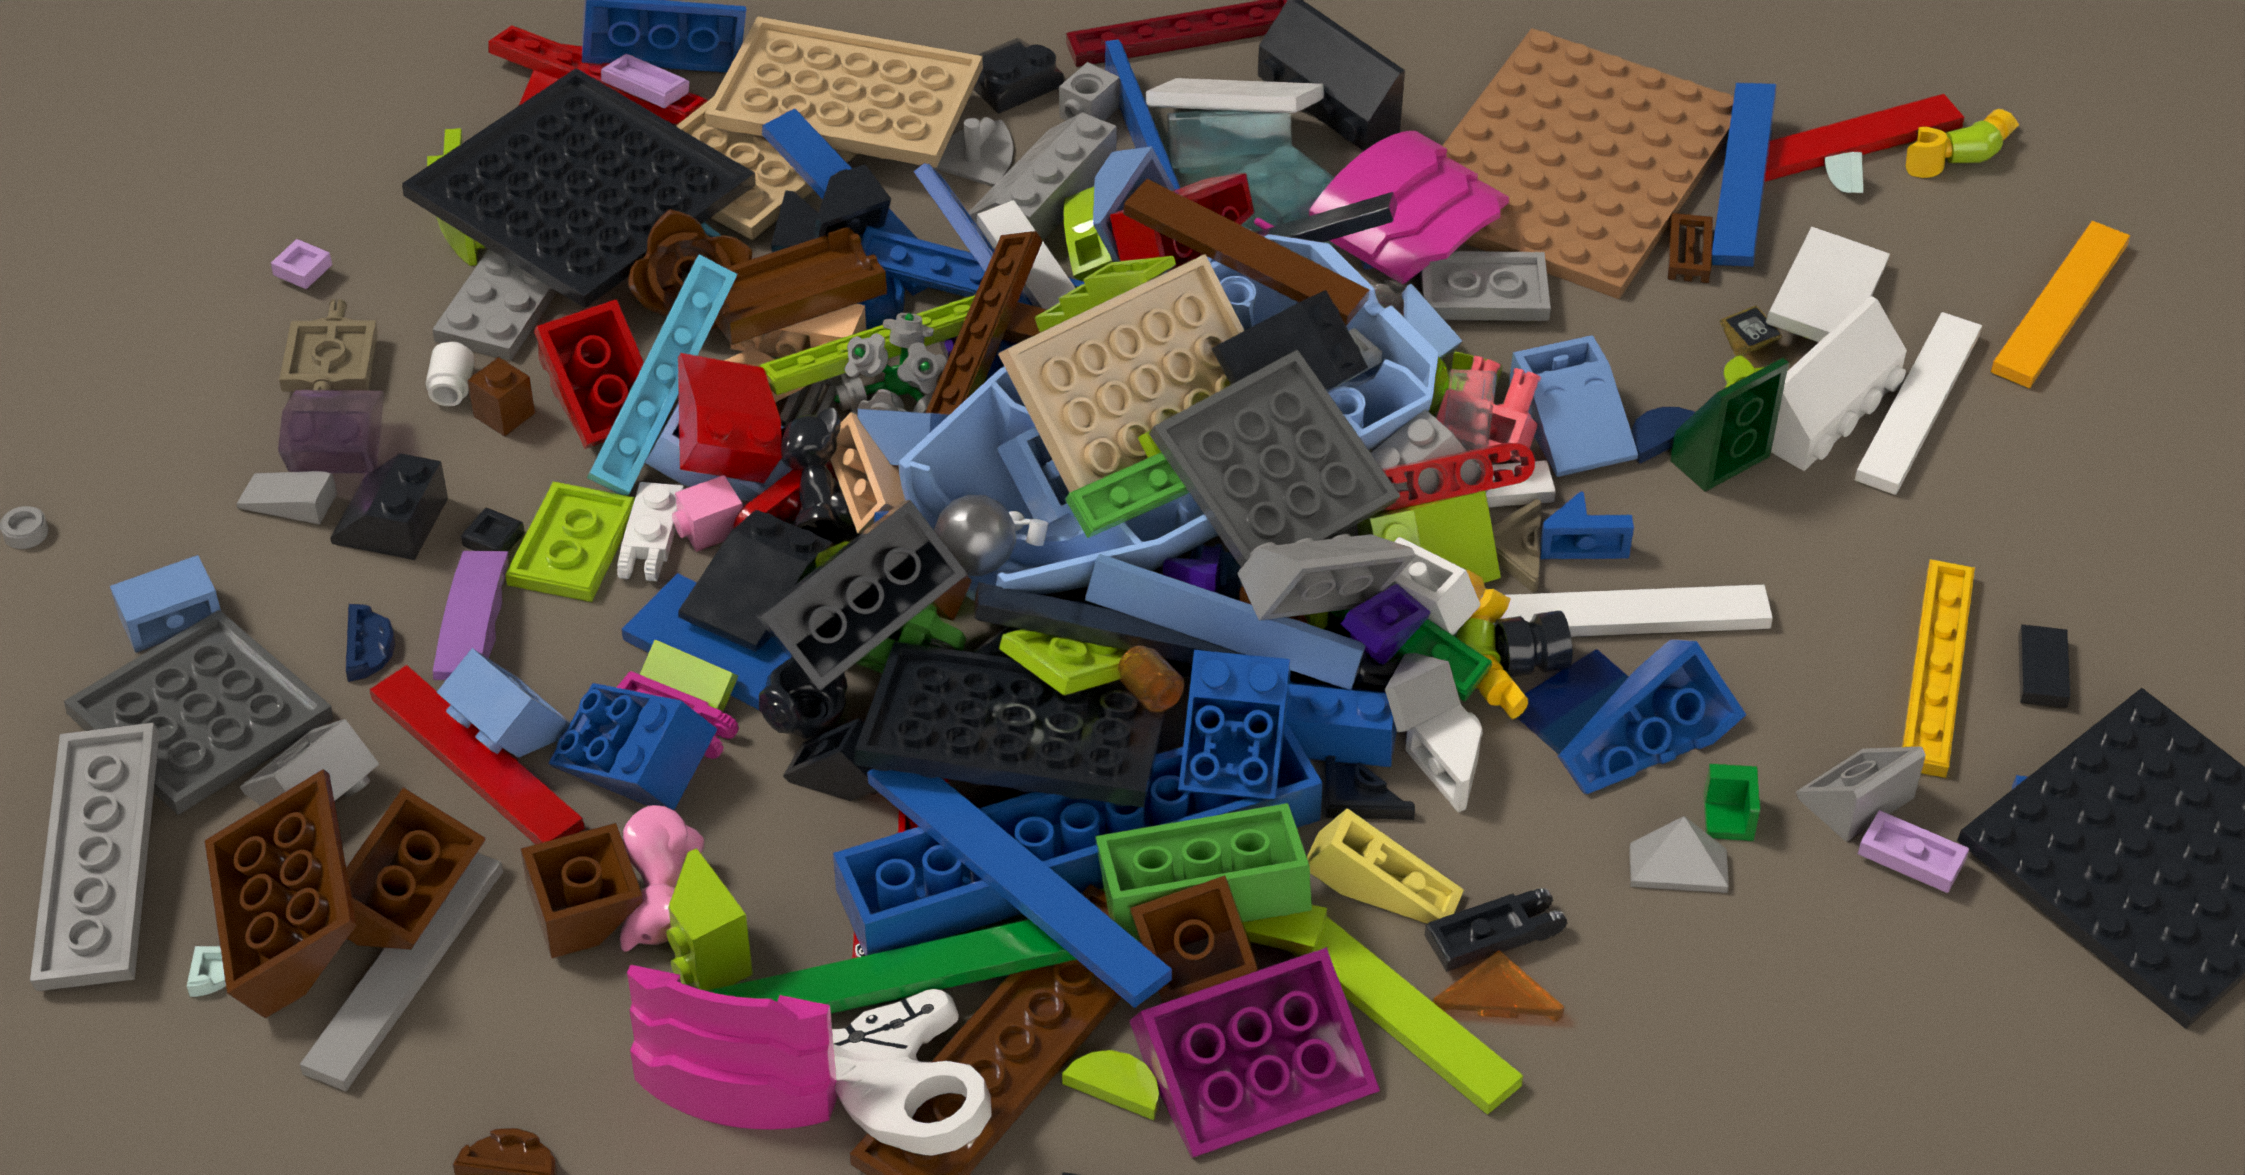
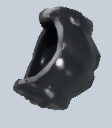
(797, 706)

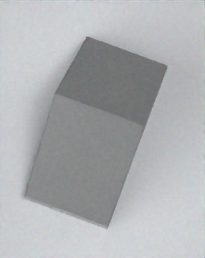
(1420, 690)

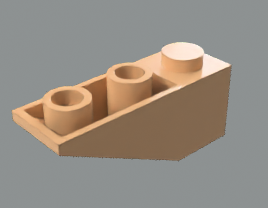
(809, 333)

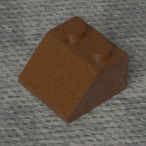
(580, 888)
(1197, 937)

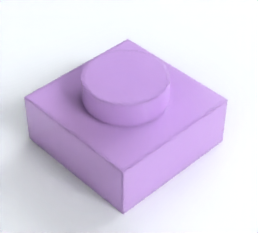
(301, 264)

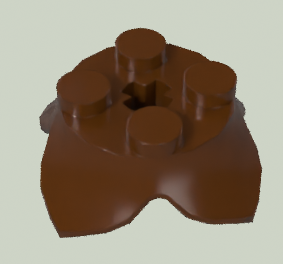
(673, 248)

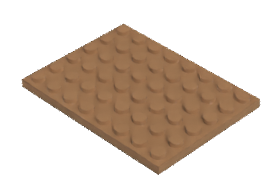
(1587, 156)

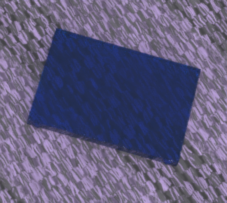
(1570, 699)

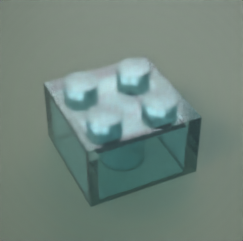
(1283, 185)

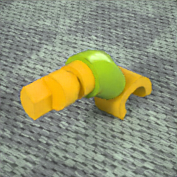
(1963, 145)
(1479, 634)

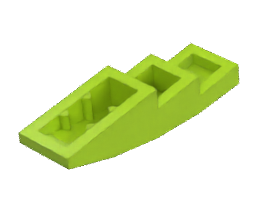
(1102, 286)

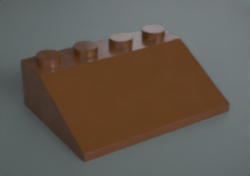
(281, 895)

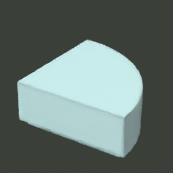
(1846, 171)
(206, 971)

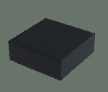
(492, 532)

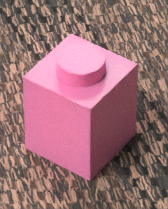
(706, 512)

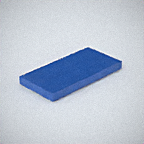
(660, 622)

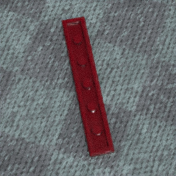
(1176, 31)

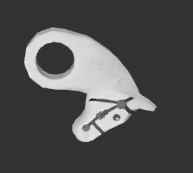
(886, 1083)

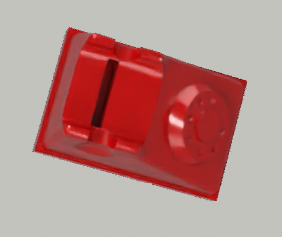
(590, 367)

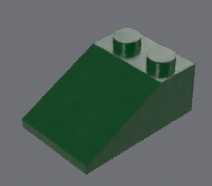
(1731, 428)

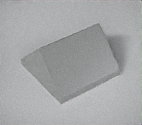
(1861, 786)

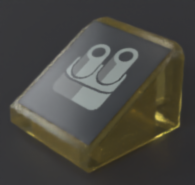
(1749, 331)

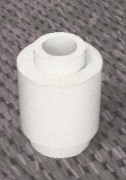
(448, 373)

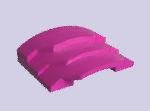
(1435, 198)
(732, 1055)

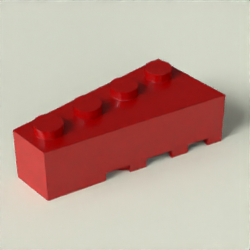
(1221, 194)

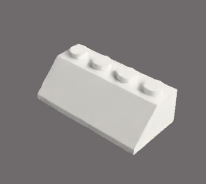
(1838, 384)

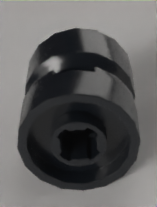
(1538, 643)

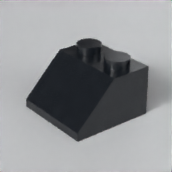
(394, 507)

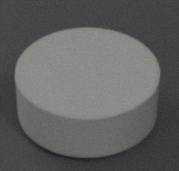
(24, 527)

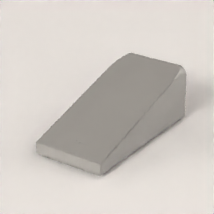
(290, 495)

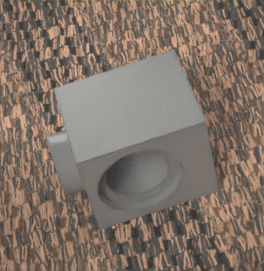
(1090, 92)

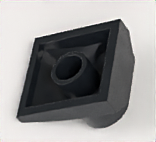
(1017, 74)

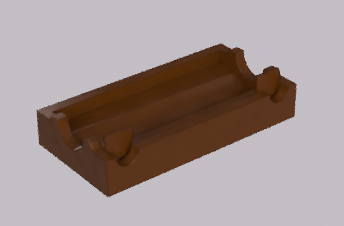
(799, 285)

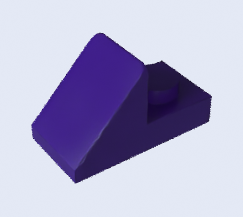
(1197, 572)
(1385, 622)

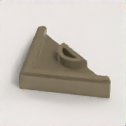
(1519, 542)

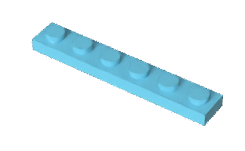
(657, 381)

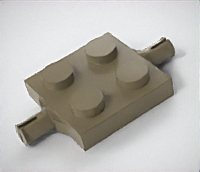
(329, 352)

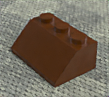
(407, 871)

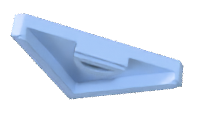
(1429, 322)

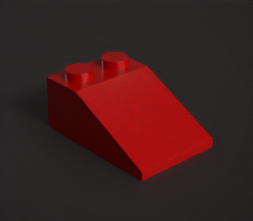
(727, 419)

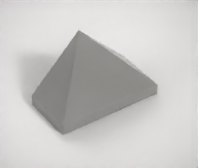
(1679, 859)

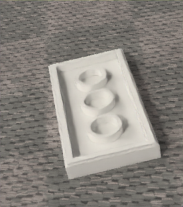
(1235, 95)
(1826, 284)

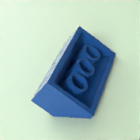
(663, 33)
(1342, 723)

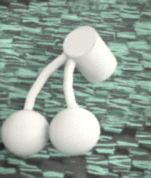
(1036, 531)

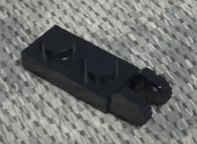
(1493, 927)

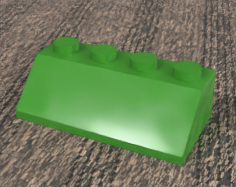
(1251, 847)

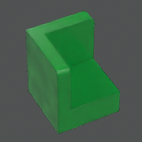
(1731, 802)

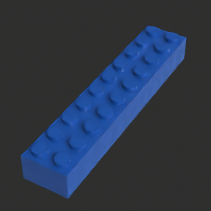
(918, 892)

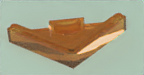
(1499, 990)

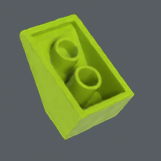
(1450, 528)

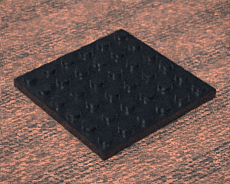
(576, 184)
(2134, 852)

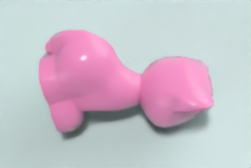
(657, 848)

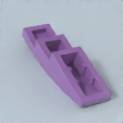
(471, 609)

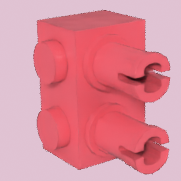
(1511, 419)

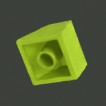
(707, 929)

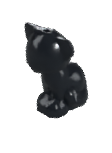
(807, 448)

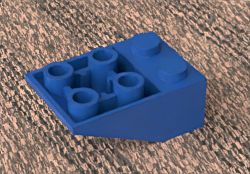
(1235, 725)
(634, 744)

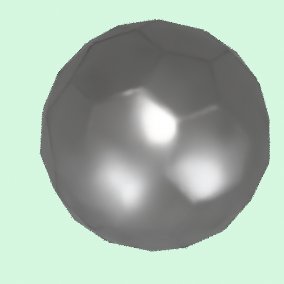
(977, 533)

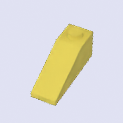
(1379, 871)

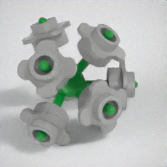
(869, 357)

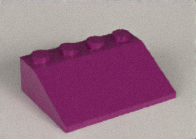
(1255, 1052)

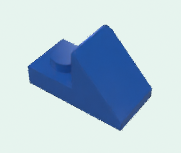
(1582, 536)

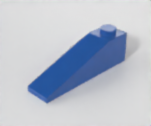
(1656, 714)

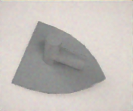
(979, 151)

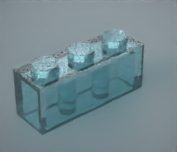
(1224, 138)

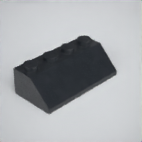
(1359, 83)
(862, 594)

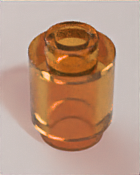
(1150, 678)

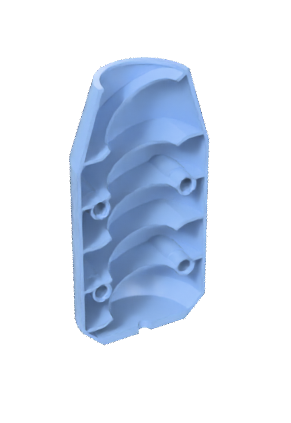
(964, 458)

